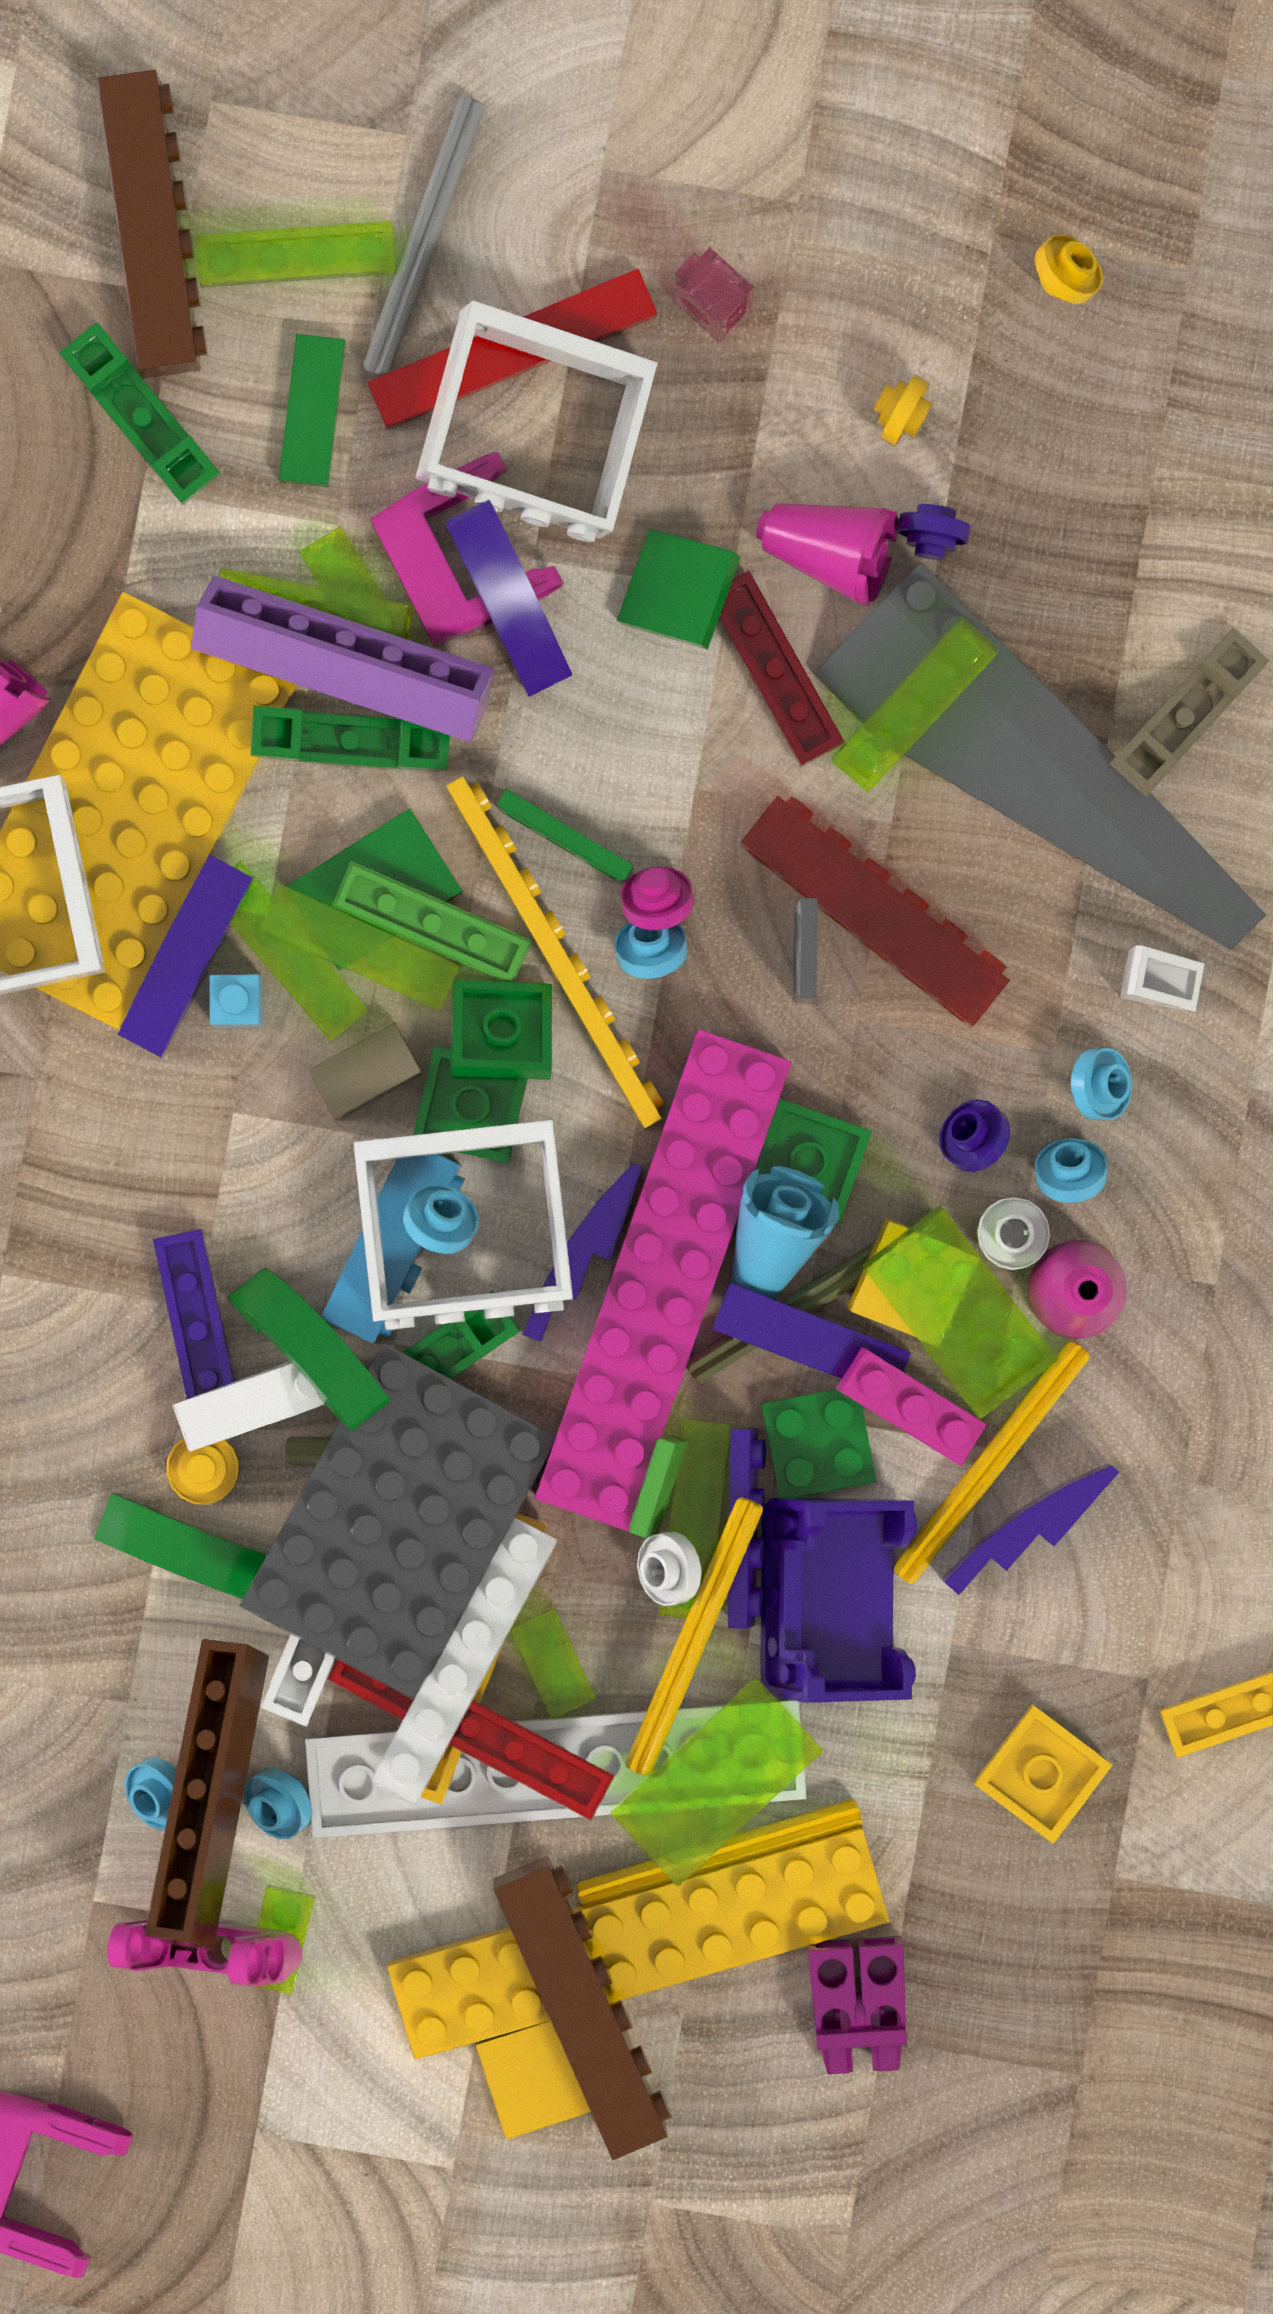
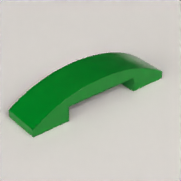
(139, 413)
(346, 740)
(461, 1344)
(310, 1346)
(178, 1546)

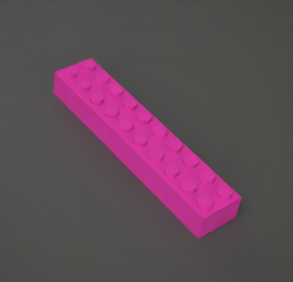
(663, 1279)

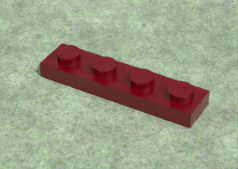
(777, 672)

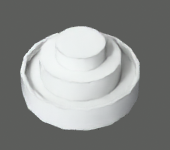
(1013, 1233)
(669, 1568)

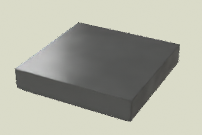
(805, 951)

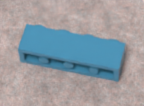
(350, 1300)

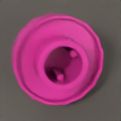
(657, 898)

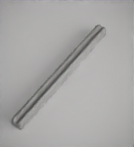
(423, 236)

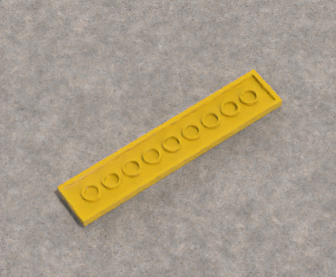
(649, 1939)

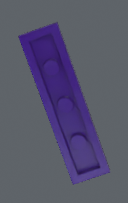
(194, 1312)
(746, 1457)

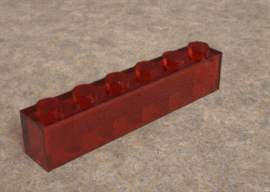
(874, 911)

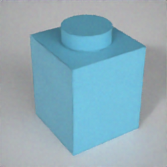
(236, 1001)

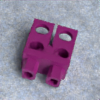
(863, 2017)

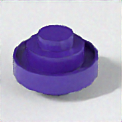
(933, 530)
(974, 1135)

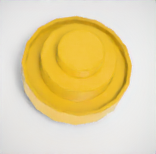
(1068, 269)
(902, 409)
(204, 1473)

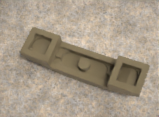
(1189, 712)

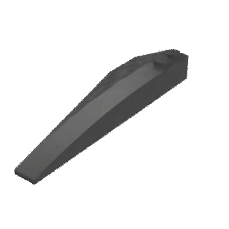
(1035, 761)

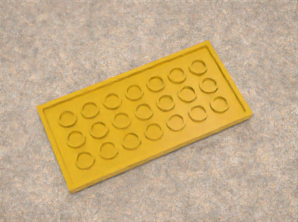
(152, 777)

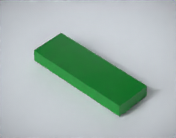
(312, 410)
(564, 837)

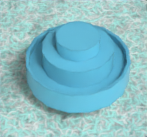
(650, 952)
(1101, 1084)
(1071, 1170)
(440, 1219)
(150, 1790)
(277, 1803)

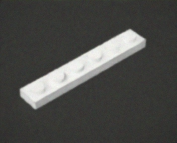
(464, 1663)

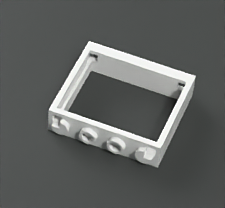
(564, 348)
(74, 884)
(452, 1309)

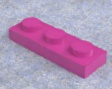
(911, 1406)

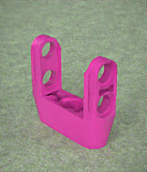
(424, 568)
(256, 1955)
(18, 2121)

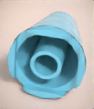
(779, 1228)

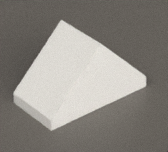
(1162, 979)

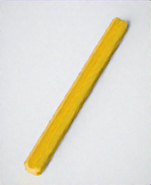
(991, 1462)
(694, 1636)
(737, 1849)

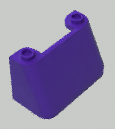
(833, 1599)

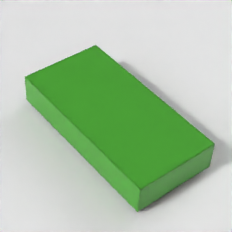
(658, 1486)

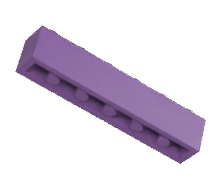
(341, 658)

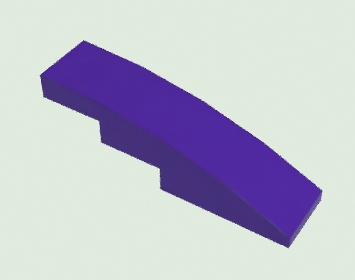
(508, 597)
(185, 956)
(595, 1236)
(797, 1333)
(1046, 1516)

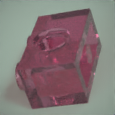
(713, 293)

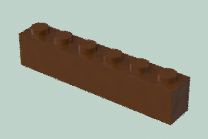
(150, 224)
(207, 1795)
(581, 2008)

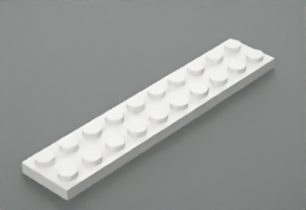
(349, 1804)

